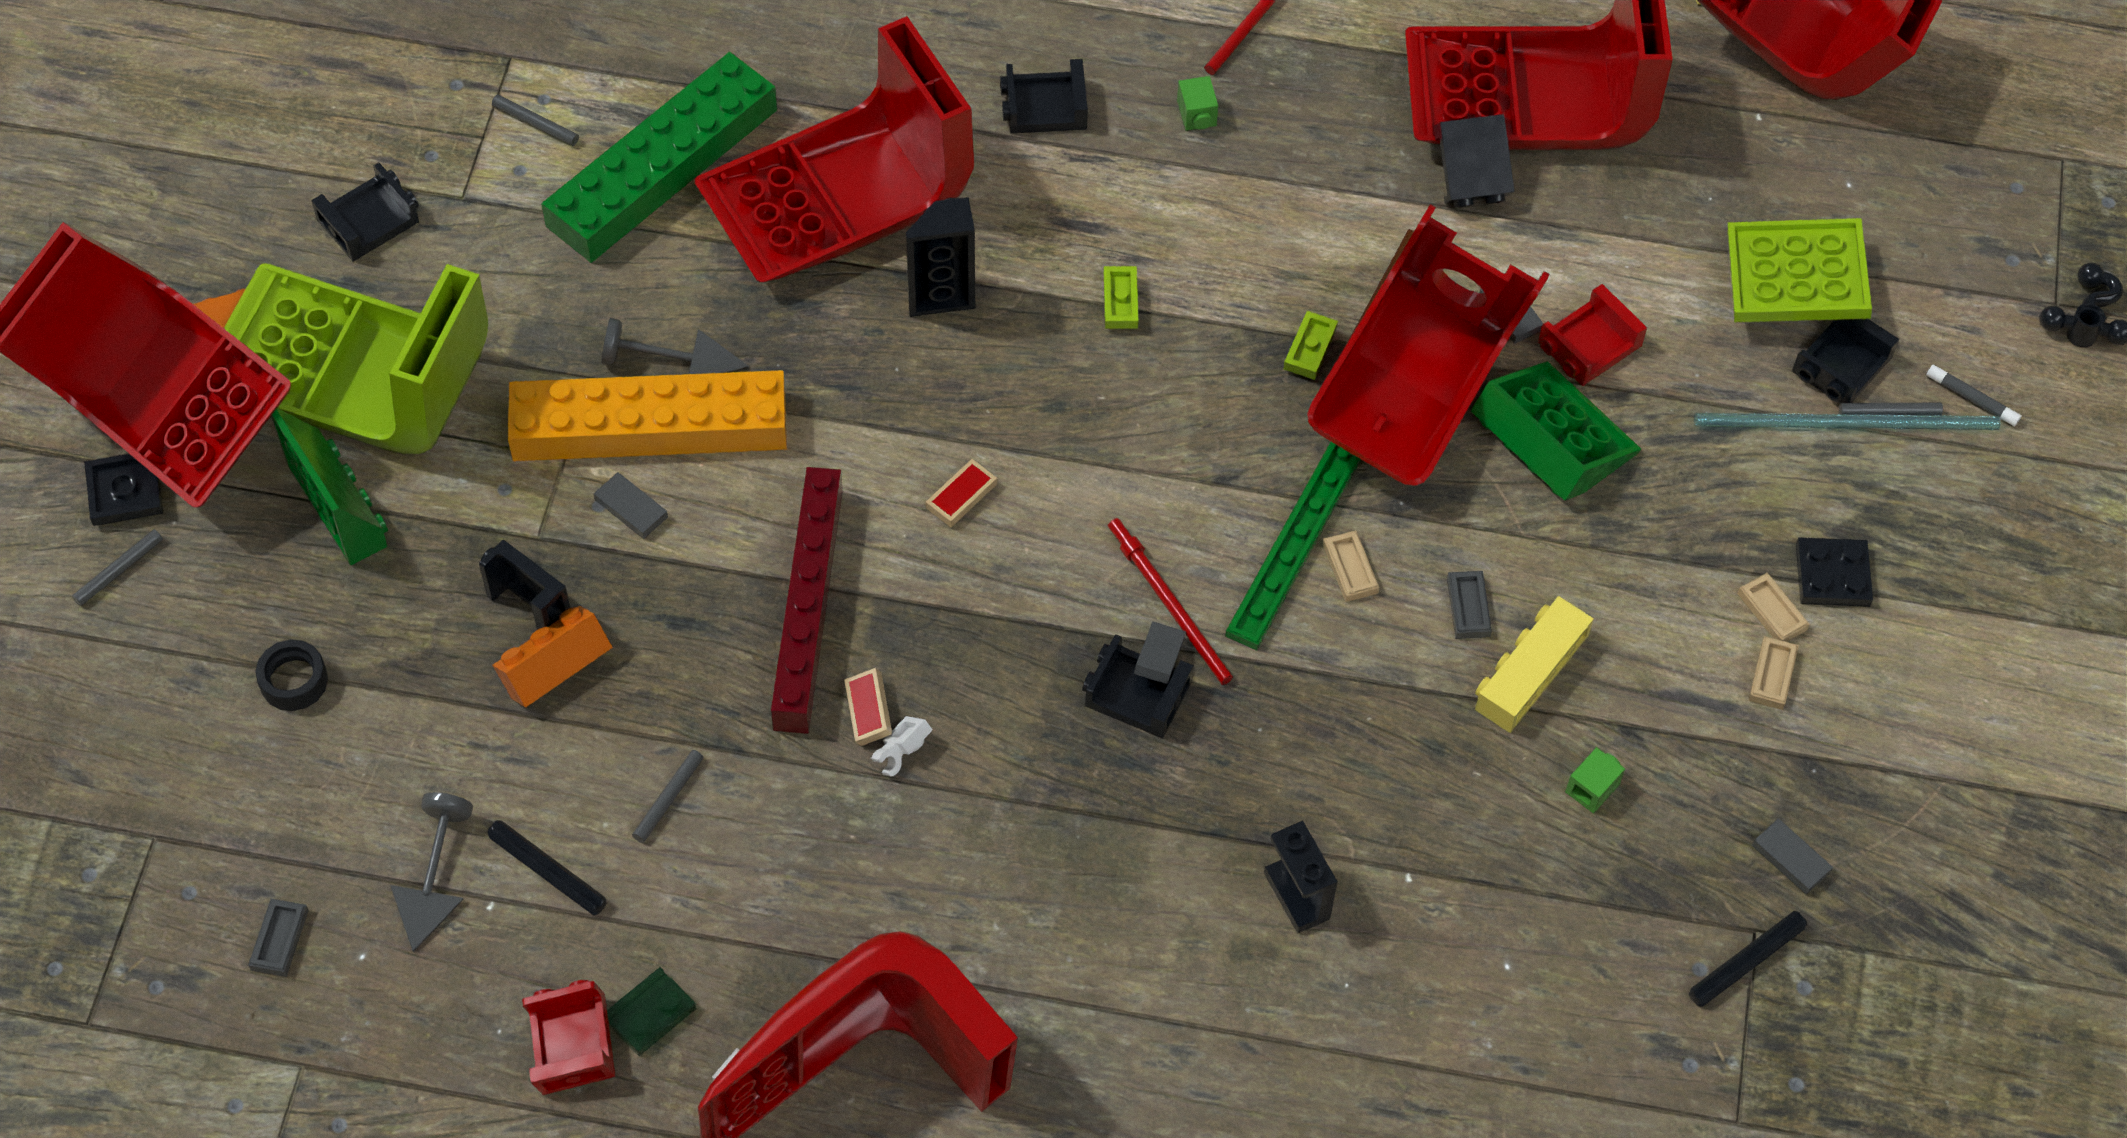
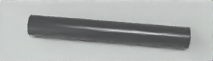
(535, 120)
(1923, 408)
(117, 567)
(667, 796)

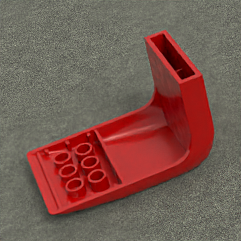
(1828, 44)
(1552, 83)
(853, 172)
(139, 362)
(879, 985)

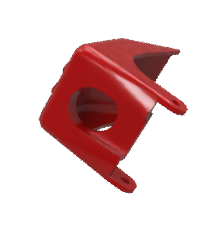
(1420, 355)

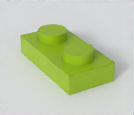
(1120, 297)
(1310, 345)

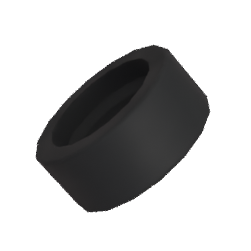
(285, 652)

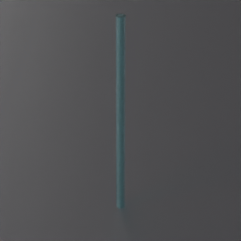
(1846, 421)

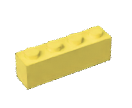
(1533, 664)

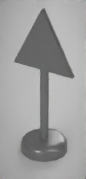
(706, 358)
(423, 909)

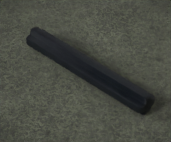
(547, 867)
(1747, 958)

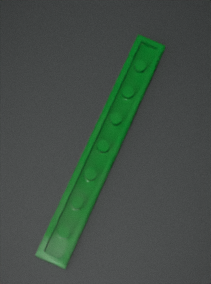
(1292, 547)

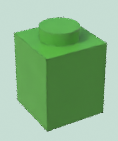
(1197, 103)
(1595, 779)

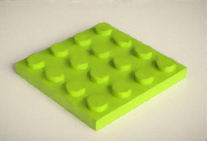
(1798, 270)

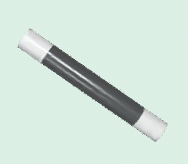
(1973, 395)

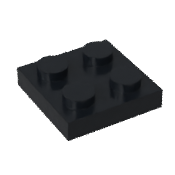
(121, 490)
(1834, 572)

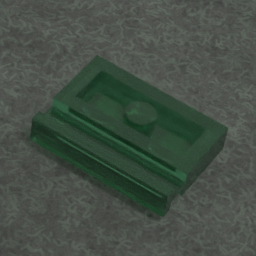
(650, 1011)

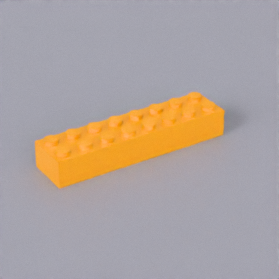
(647, 415)

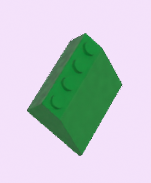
(1553, 429)
(330, 488)

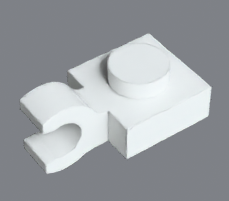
(905, 739)

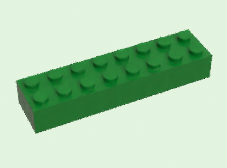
(659, 157)

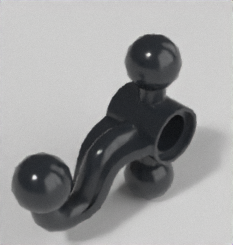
(2089, 317)

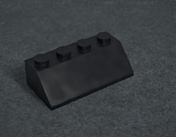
(941, 259)

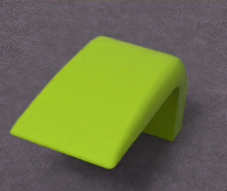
(364, 361)

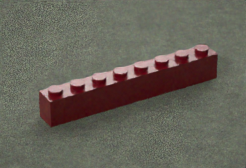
(807, 601)

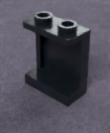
(1045, 100)
(1475, 160)
(368, 213)
(1846, 358)
(508, 568)
(1133, 698)
(1301, 878)

